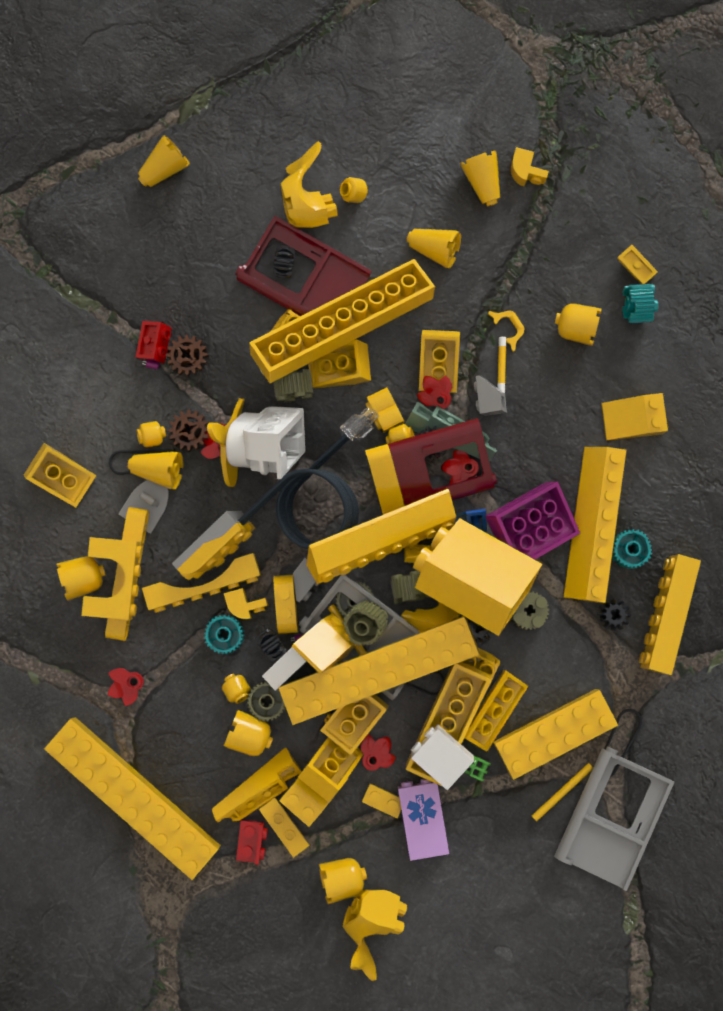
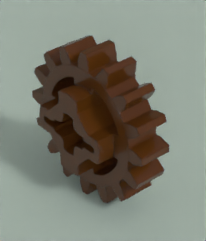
(181, 360)
(182, 432)

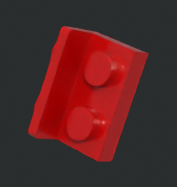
(153, 341)
(250, 841)

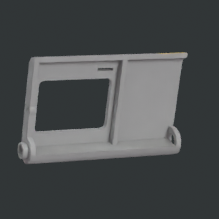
(396, 629)
(601, 844)

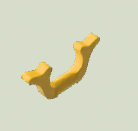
(516, 322)

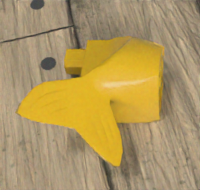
(305, 207)
(427, 619)
(368, 915)

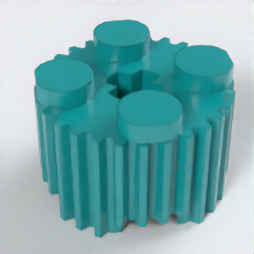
(639, 303)
(640, 546)
(234, 638)

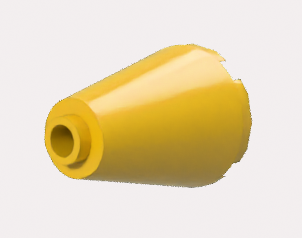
(162, 163)
(484, 177)
(436, 244)
(158, 468)

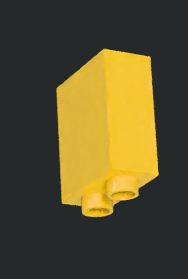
(476, 575)

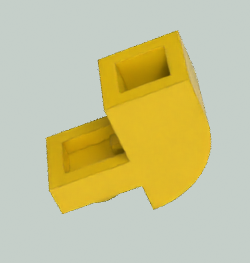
(522, 170)
(239, 606)

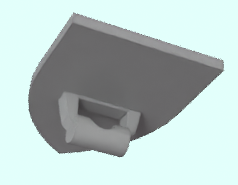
(149, 497)

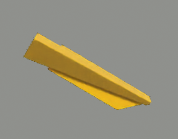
(258, 788)

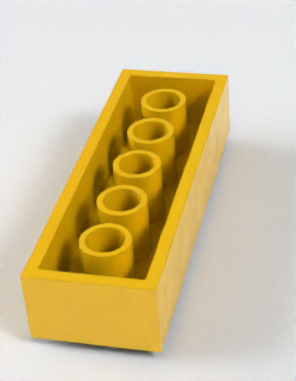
(670, 614)
(454, 707)
(555, 733)

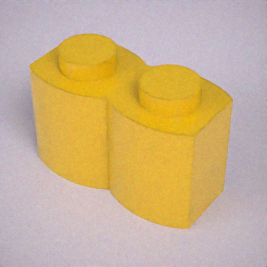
(385, 406)

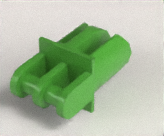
(482, 770)

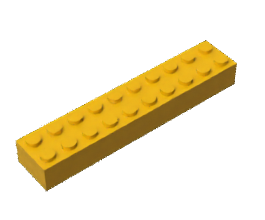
(341, 320)
(379, 670)
(132, 797)

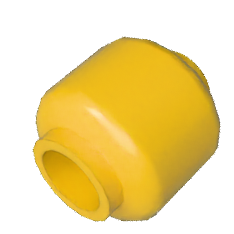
(353, 190)
(399, 433)
(150, 434)
(236, 688)

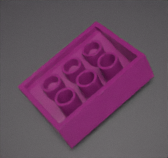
(535, 521)

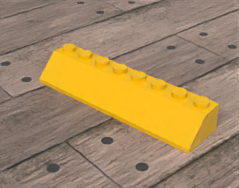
(596, 520)
(380, 537)

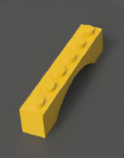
(240, 570)

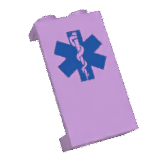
(423, 819)

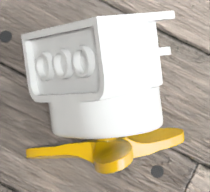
(260, 441)

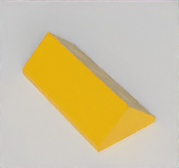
(495, 710)

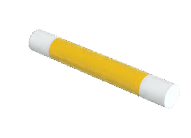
(501, 364)

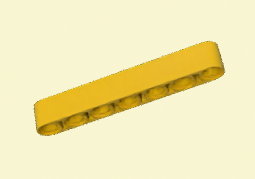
(134, 530)

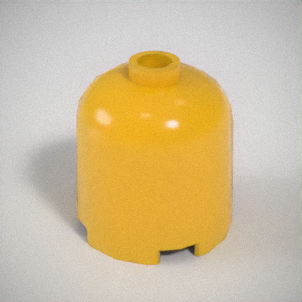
(578, 323)
(80, 576)
(250, 735)
(342, 879)

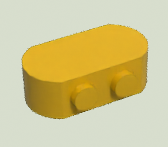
(285, 604)

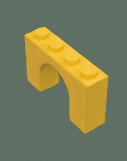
(127, 556)

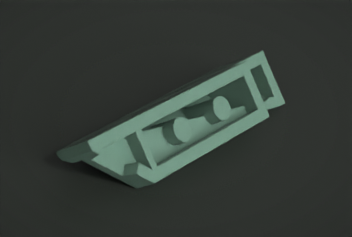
(423, 417)

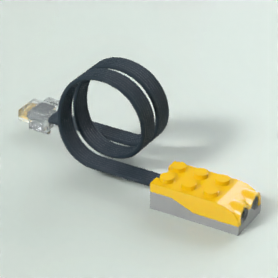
(234, 526)

